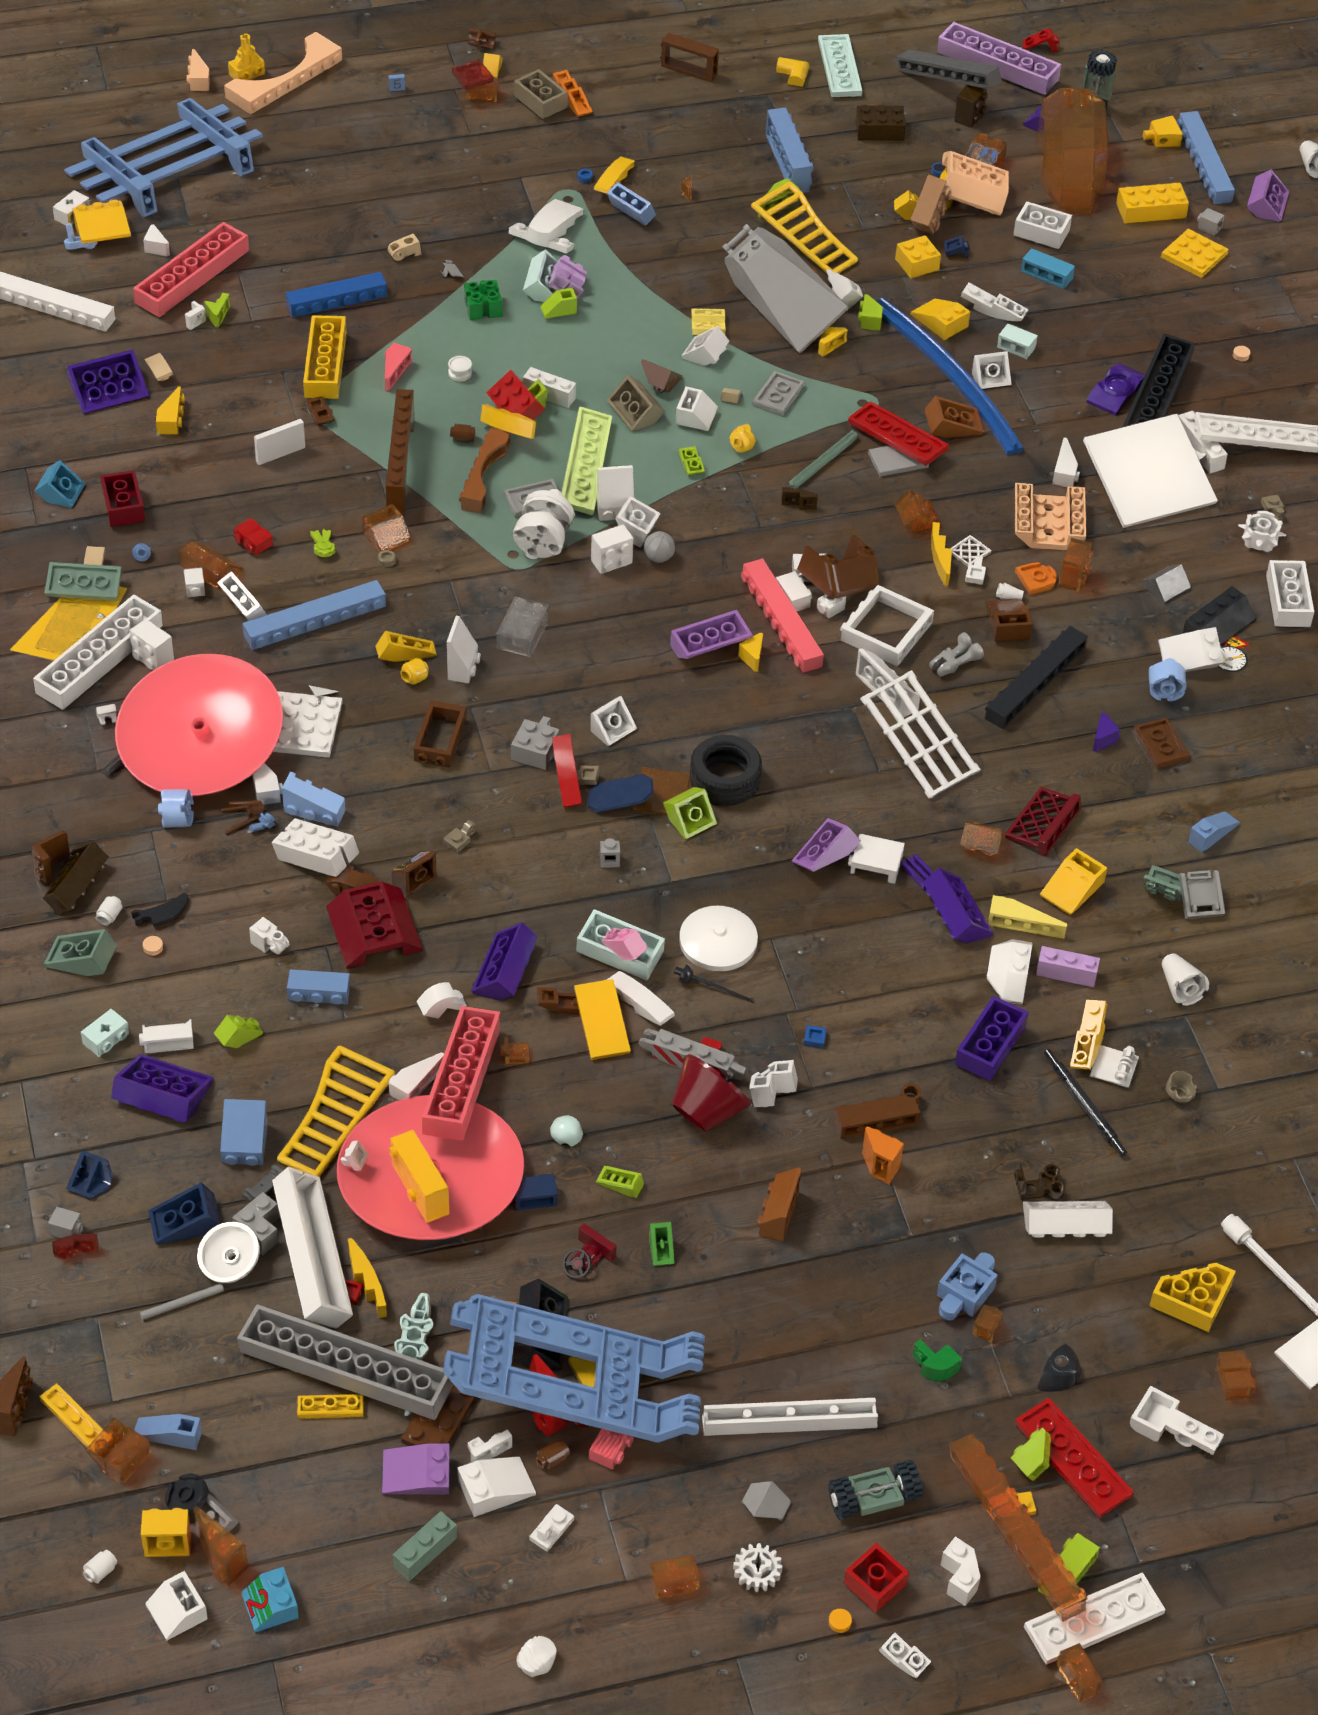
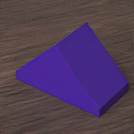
(1106, 734)

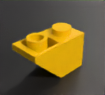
(905, 204)

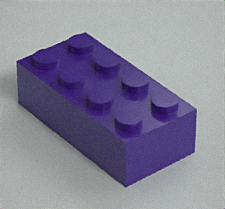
(991, 1038)

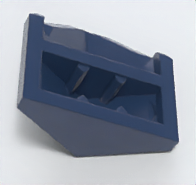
(90, 1176)

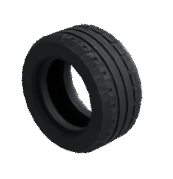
(726, 750)

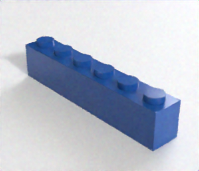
(336, 294)

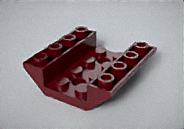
(356, 922)

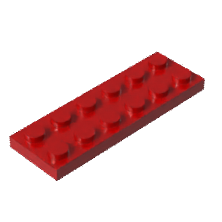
(898, 433)
(1076, 1459)

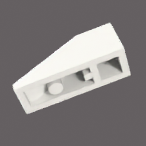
(1066, 467)
(267, 785)
(415, 1078)

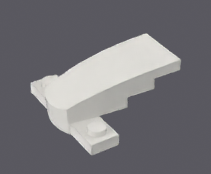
(549, 225)

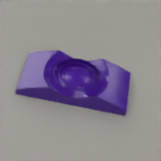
(1116, 388)

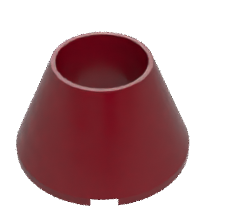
(705, 1096)

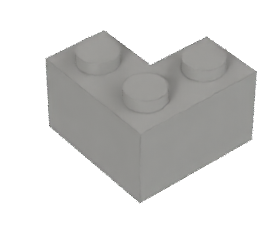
(259, 1218)

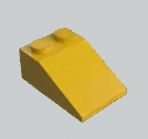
(943, 317)

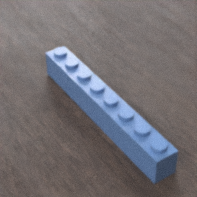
(1205, 158)
(314, 614)

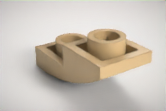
(158, 367)

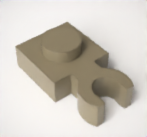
(588, 775)

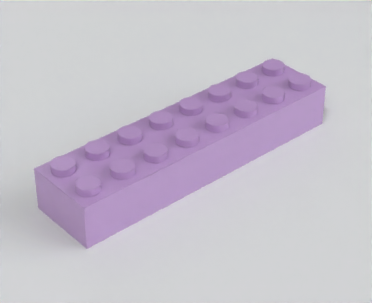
(1014, 62)

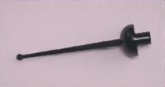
(687, 974)

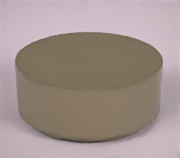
(386, 558)

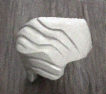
(536, 1656)

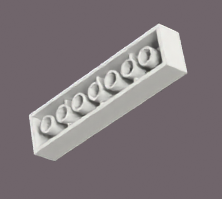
(94, 653)

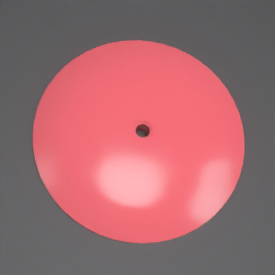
(164, 715)
(479, 1172)

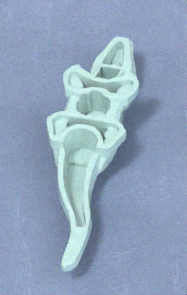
(415, 1330)

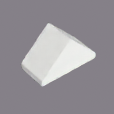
(155, 242)

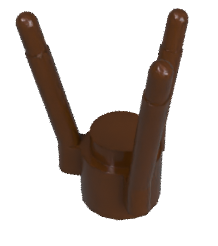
(253, 808)

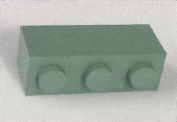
(425, 1546)

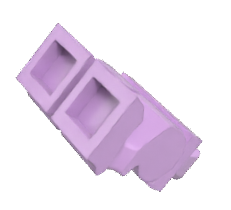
(568, 275)

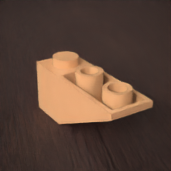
(198, 73)

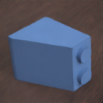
(243, 1132)

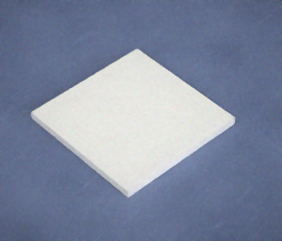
(1150, 470)

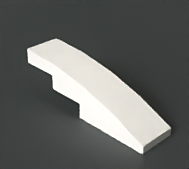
(642, 999)

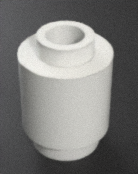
(109, 910)
(99, 1566)

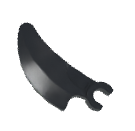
(162, 913)

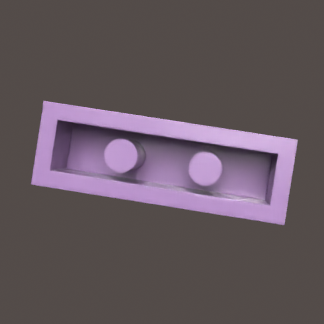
(1067, 966)

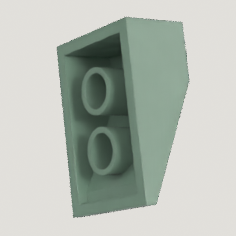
(82, 953)

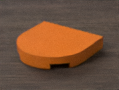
(1036, 577)

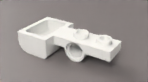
(1160, 1413)

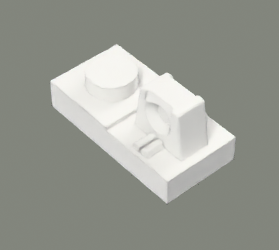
(496, 1445)
(551, 1527)

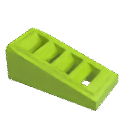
(630, 1188)

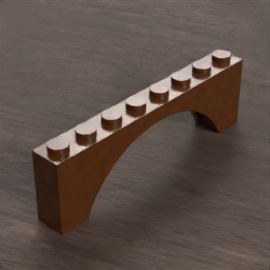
(397, 465)

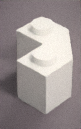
(778, 1078)
(962, 1562)

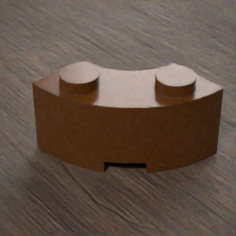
(349, 879)

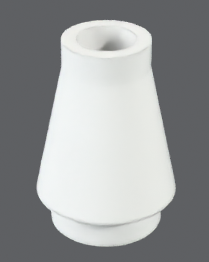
(1008, 592)

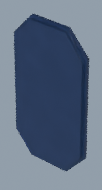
(620, 793)

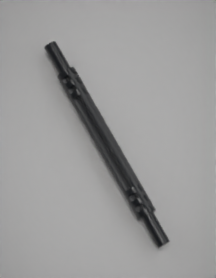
(1085, 1103)

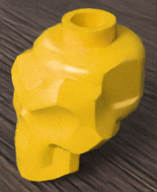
(742, 438)

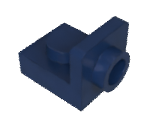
(956, 246)

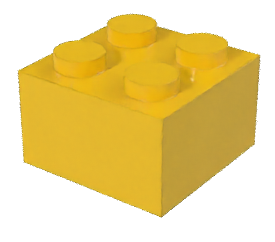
(918, 256)
(166, 1532)

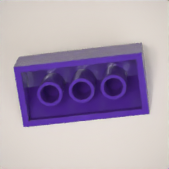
(957, 907)
(505, 962)

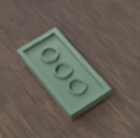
(83, 581)

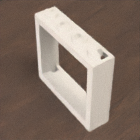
(881, 649)

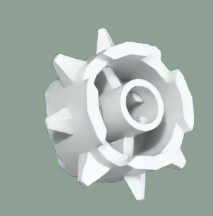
(1261, 531)

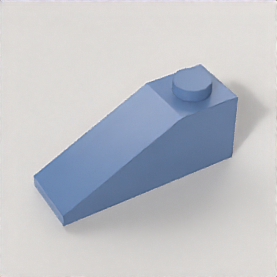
(1211, 830)

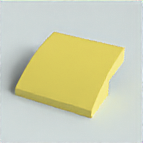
(707, 319)

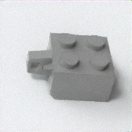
(534, 743)

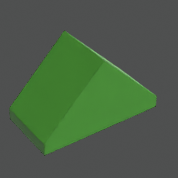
(661, 1243)

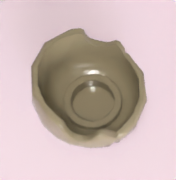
(1181, 1087)

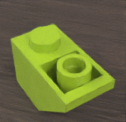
(560, 303)
(871, 314)
(237, 1031)
(1034, 1455)

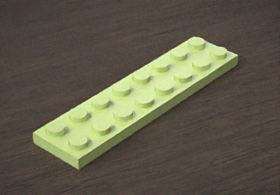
(585, 457)

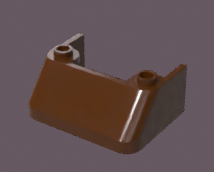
(841, 578)

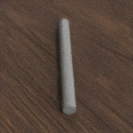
(181, 1301)

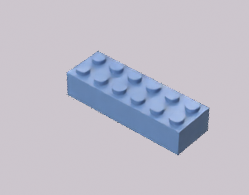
(788, 148)

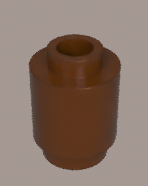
(462, 433)
(552, 1455)

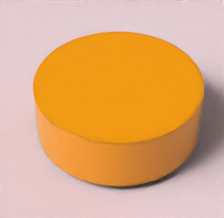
(840, 1620)

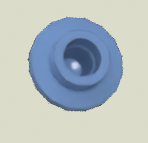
(267, 820)

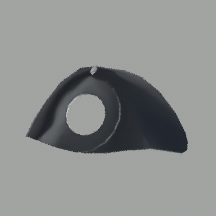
(1060, 1378)

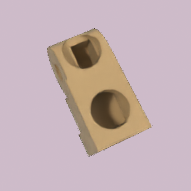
(404, 247)

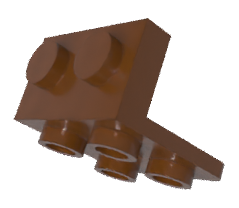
(47, 853)

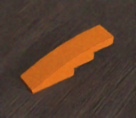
(576, 96)

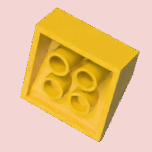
(101, 221)

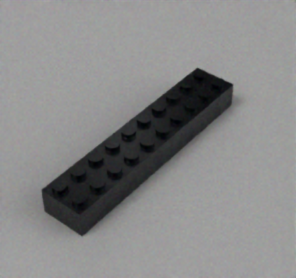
(1161, 380)

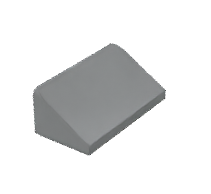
(219, 1513)

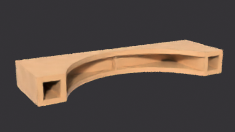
(256, 94)

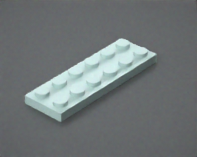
(840, 65)

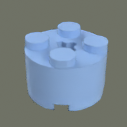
(1167, 680)
(176, 808)

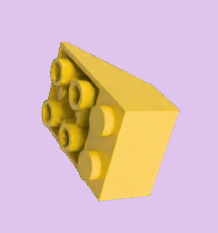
(1074, 881)

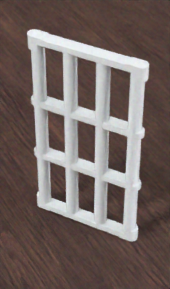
(923, 753)

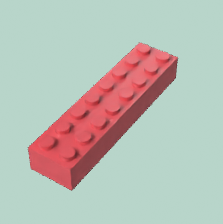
(191, 269)
(461, 1073)

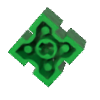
(483, 299)

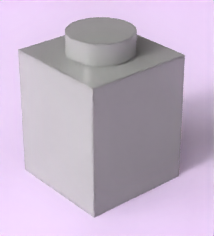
(1210, 221)
(65, 1223)

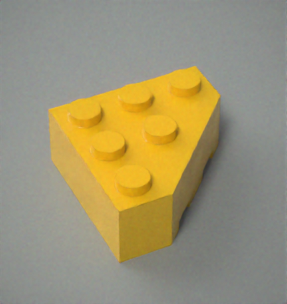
(1194, 1294)

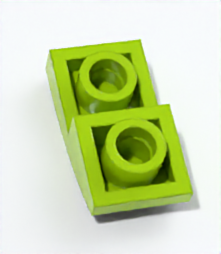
(691, 461)

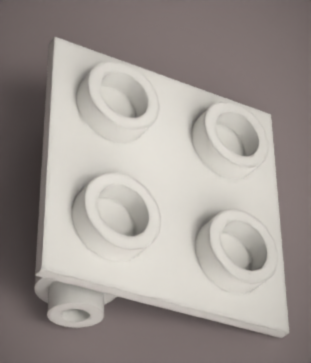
(1115, 1065)

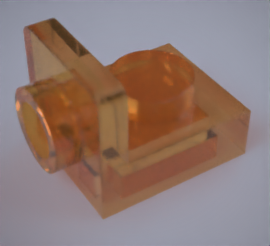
(515, 1052)

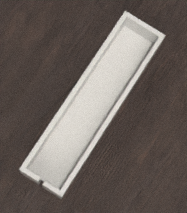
(312, 1248)

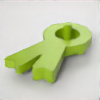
(323, 547)

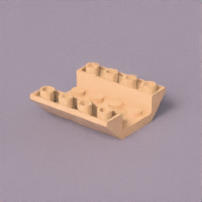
(976, 182)
(1064, 521)

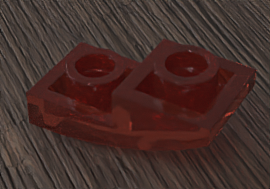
(67, 1246)

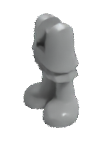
(946, 661)

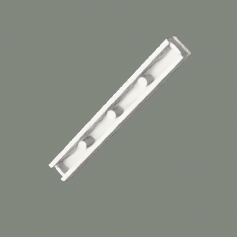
(789, 1416)

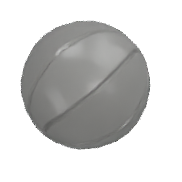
(659, 547)

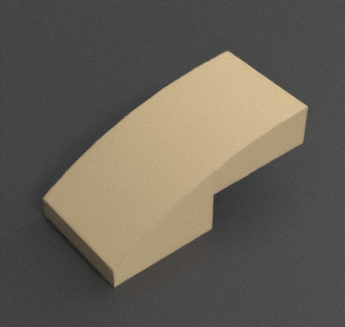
(94, 555)

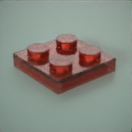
(472, 74)

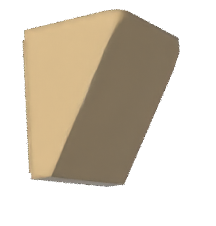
(730, 395)

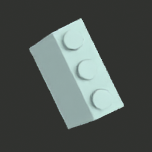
(539, 275)

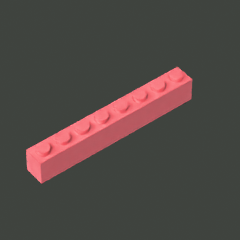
(782, 615)

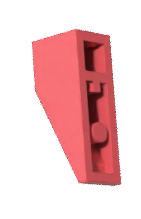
(397, 360)

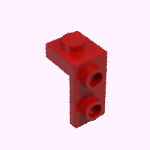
(1041, 37)

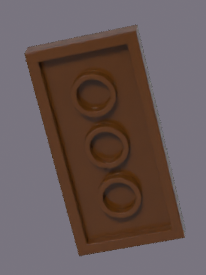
(442, 1430)

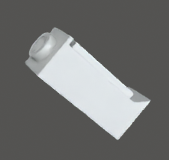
(167, 1037)

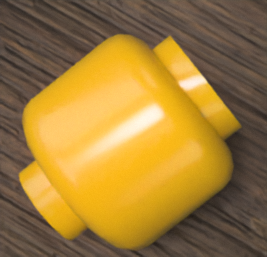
(414, 671)

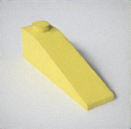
(1018, 916)

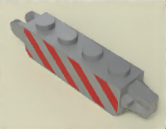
(673, 1048)

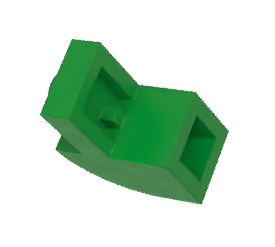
(937, 1365)

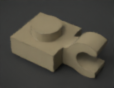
(1273, 505)
(458, 838)

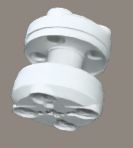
(543, 524)

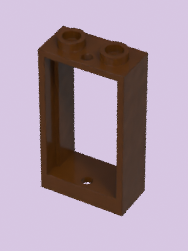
(692, 47)
(444, 712)

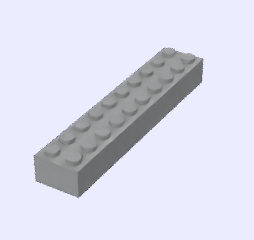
(345, 1361)

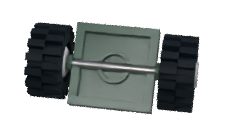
(1100, 74)
(875, 1490)

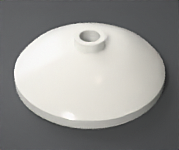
(223, 1243)

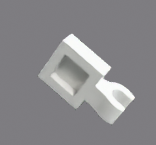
(976, 572)

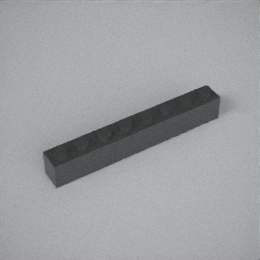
(949, 69)

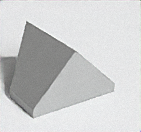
(766, 1500)

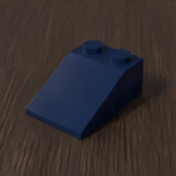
(185, 1215)

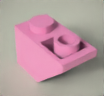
(625, 943)

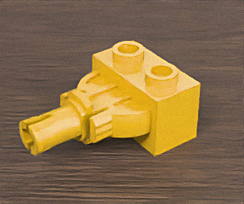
(247, 63)

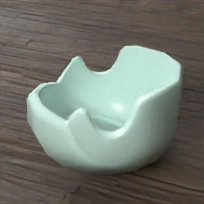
(566, 1130)

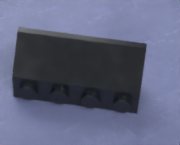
(1227, 612)
(543, 1297)

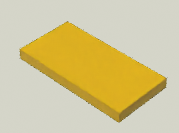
(602, 1019)

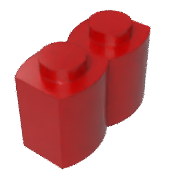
(253, 536)

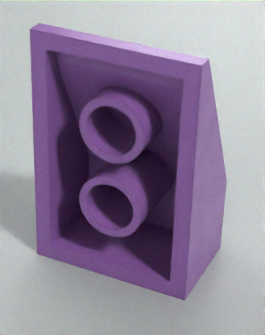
(826, 846)
(416, 1469)

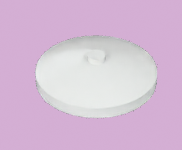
(718, 938)

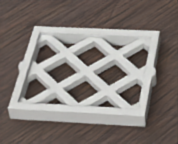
(986, 551)

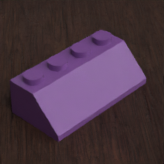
(709, 635)

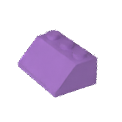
(1268, 197)

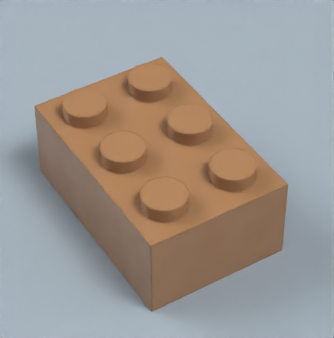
(931, 204)

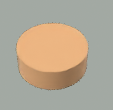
(1241, 353)
(152, 945)

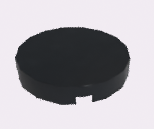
(187, 1493)

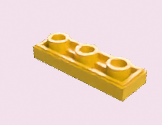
(330, 1406)

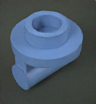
(141, 552)

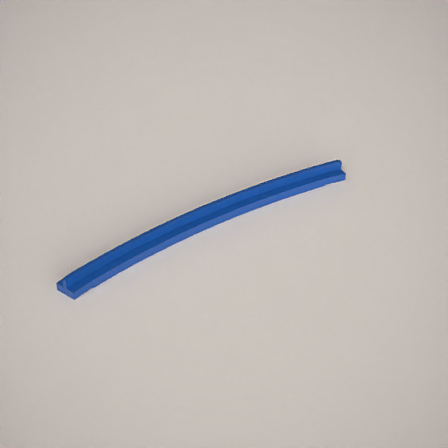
(957, 375)

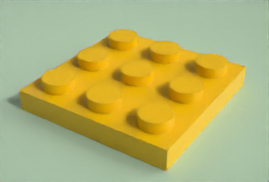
(1194, 253)

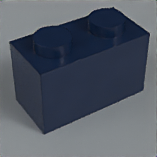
(536, 1192)

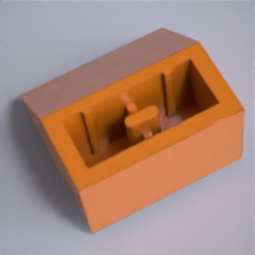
(882, 1154)

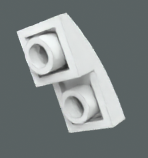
(903, 1656)

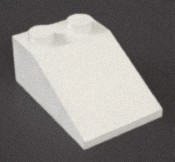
(613, 490)
(1193, 649)
(461, 653)
(494, 1483)

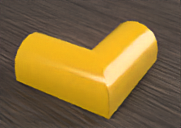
(796, 69)

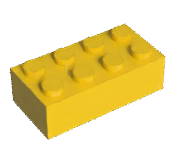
(1152, 203)

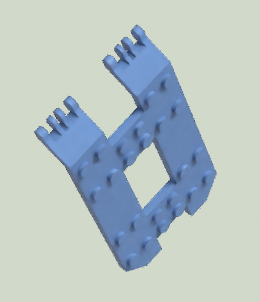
(618, 1358)

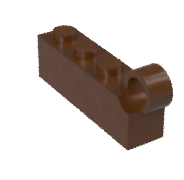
(879, 1114)

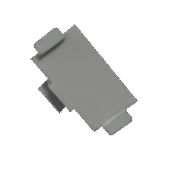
(451, 268)

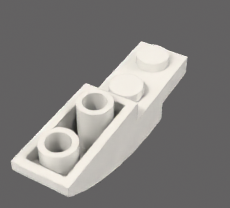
(998, 307)

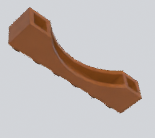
(494, 447)

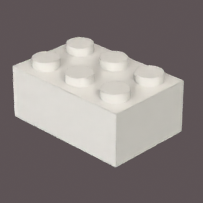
(1042, 225)

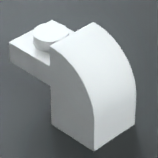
(439, 998)

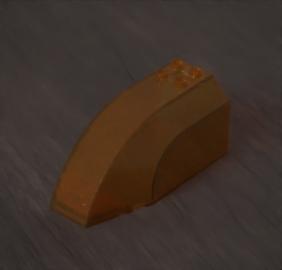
(1073, 149)

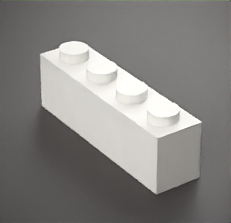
(1215, 455)

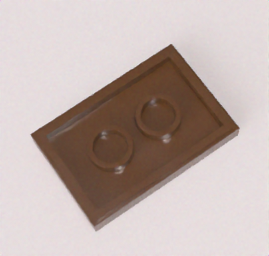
(1161, 743)

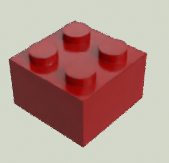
(876, 1577)

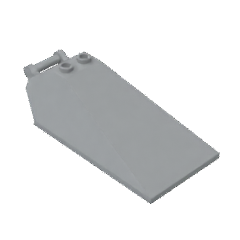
(782, 286)

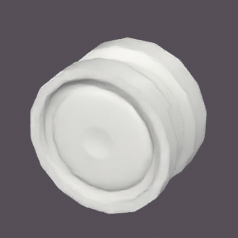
(460, 368)

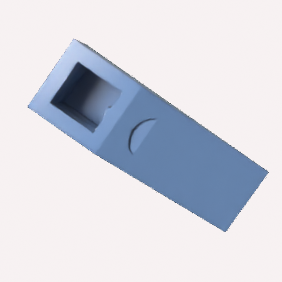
(171, 1430)

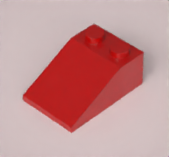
(544, 1422)

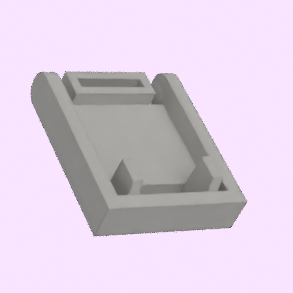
(1201, 891)

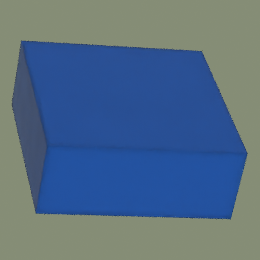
(815, 1036)

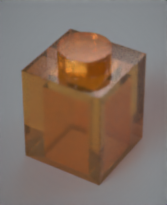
(987, 1323)

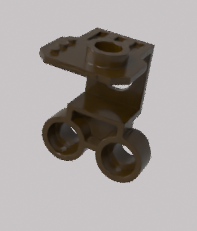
(1044, 1183)

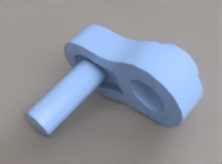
(74, 242)

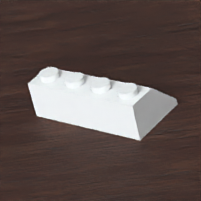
(876, 674)
(1068, 1218)

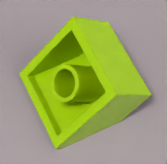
(690, 812)

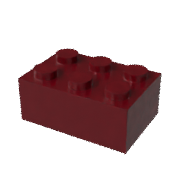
(122, 498)

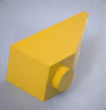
(401, 647)

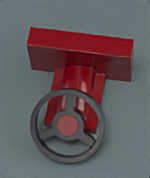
(595, 1248)

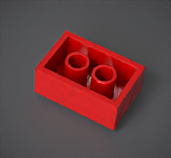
(514, 396)

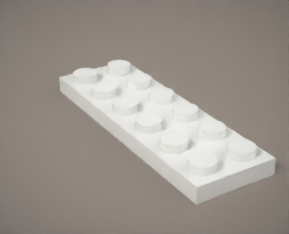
(1106, 1615)

